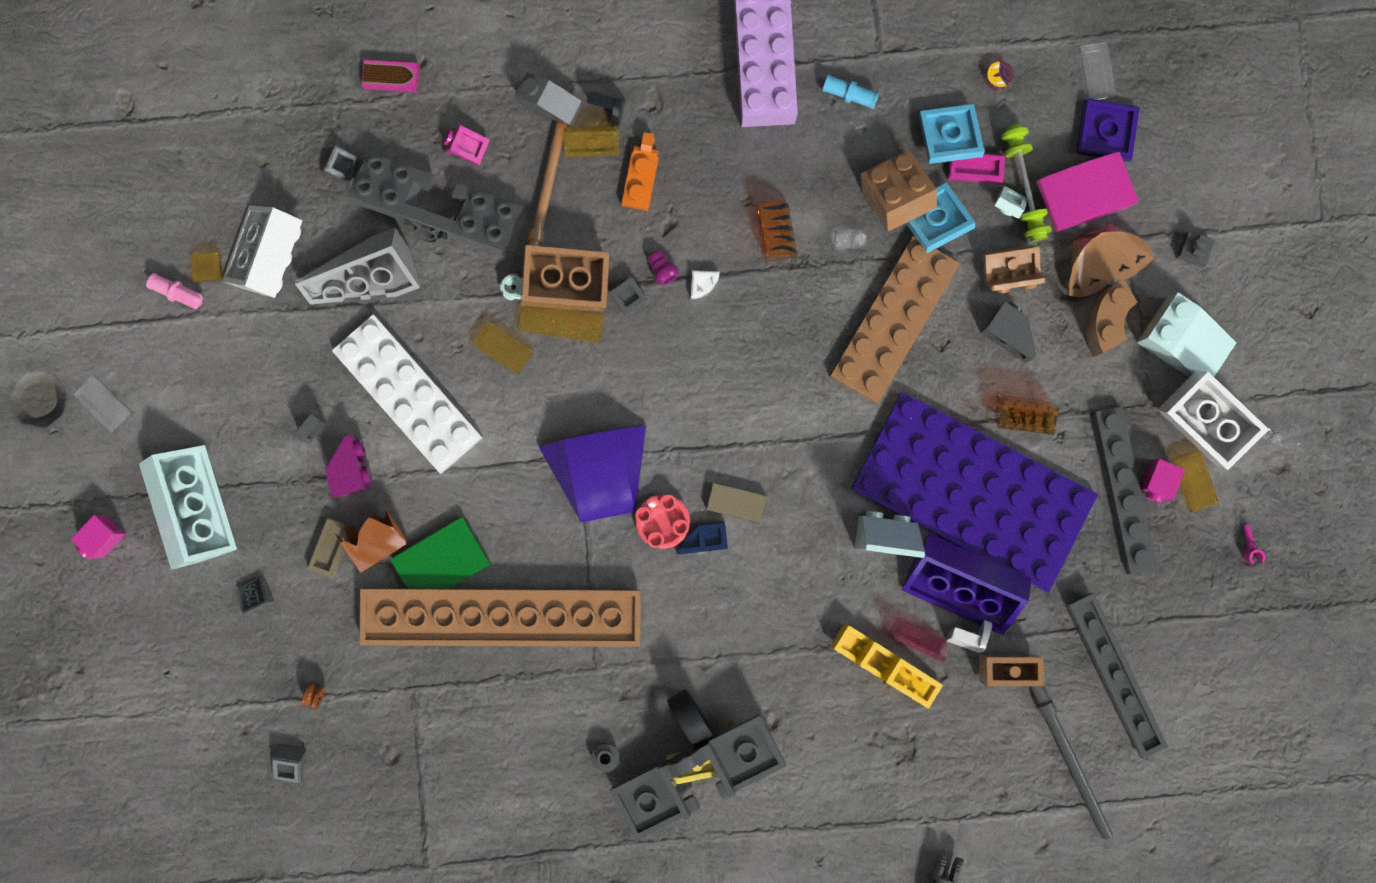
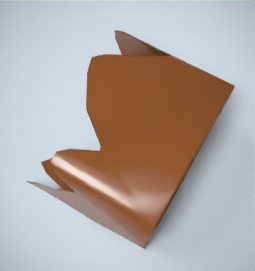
(373, 541)

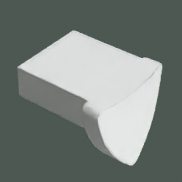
(970, 640)

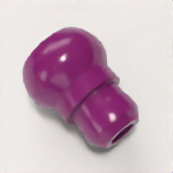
(663, 269)

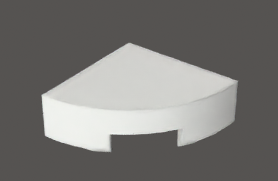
(703, 283)

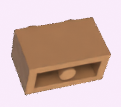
(1011, 670)

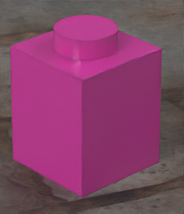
(1161, 480)
(97, 537)

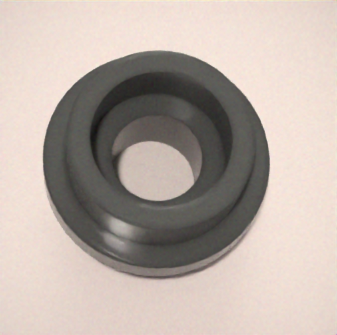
(611, 751)

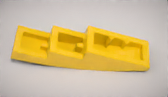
(886, 665)

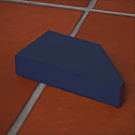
(705, 538)

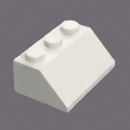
(262, 250)

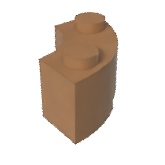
(1107, 318)

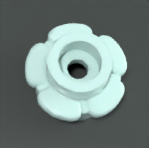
(507, 282)

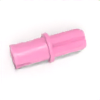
(174, 291)

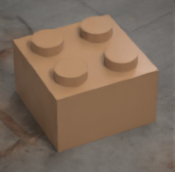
(899, 190)

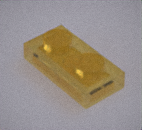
(591, 141)

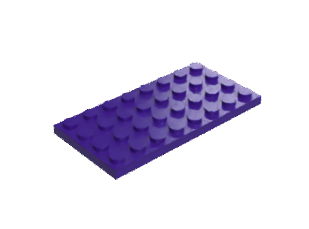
(974, 491)

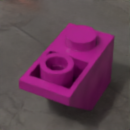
(347, 470)

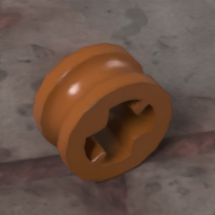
(313, 696)

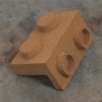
(1012, 268)

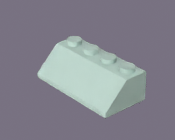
(187, 506)

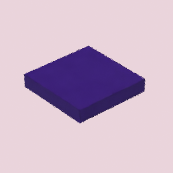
(1107, 129)

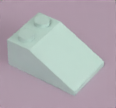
(1186, 337)
(888, 535)

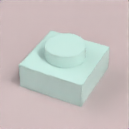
(1011, 202)

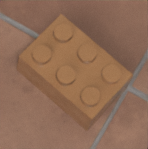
(564, 278)

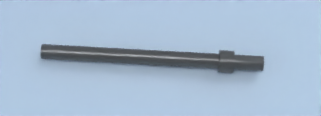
(1048, 710)

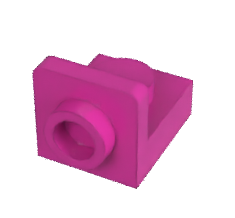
(465, 144)

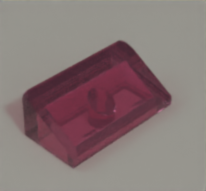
(919, 639)

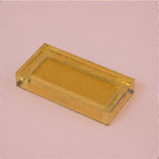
(503, 348)
(1196, 482)

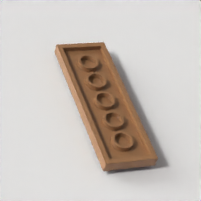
(894, 321)

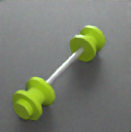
(1017, 148)

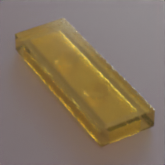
(562, 323)

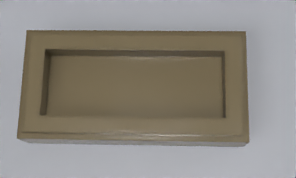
(736, 503)
(328, 549)

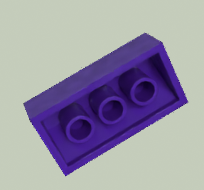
(968, 584)

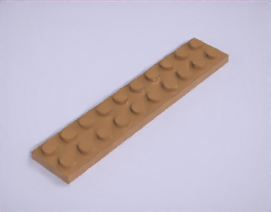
(500, 617)

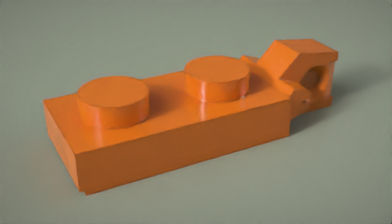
(641, 175)

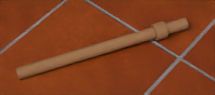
(536, 233)

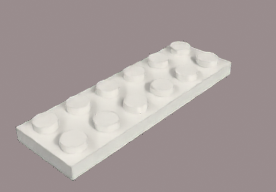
(407, 394)

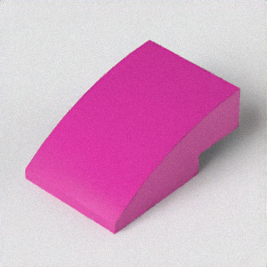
(1087, 191)

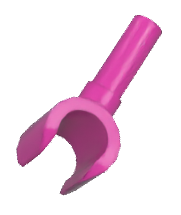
(1251, 547)

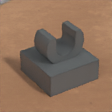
(1195, 249)

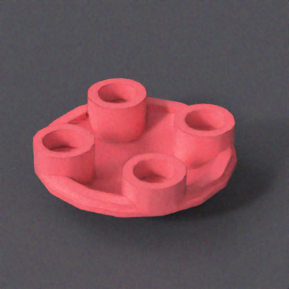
(662, 521)

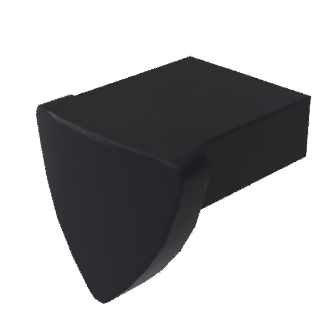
(608, 102)

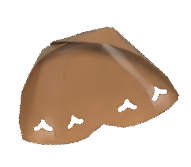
(1102, 255)

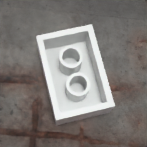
(1212, 419)

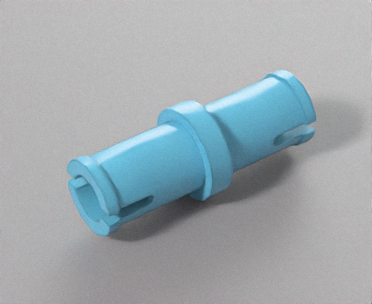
(850, 91)

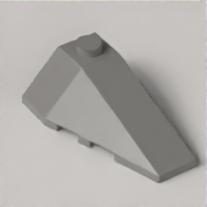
(369, 269)

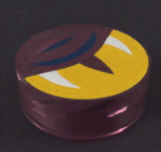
(999, 75)

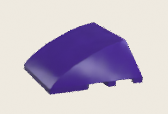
(599, 471)

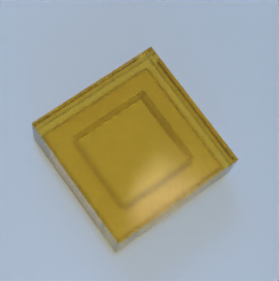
(206, 267)

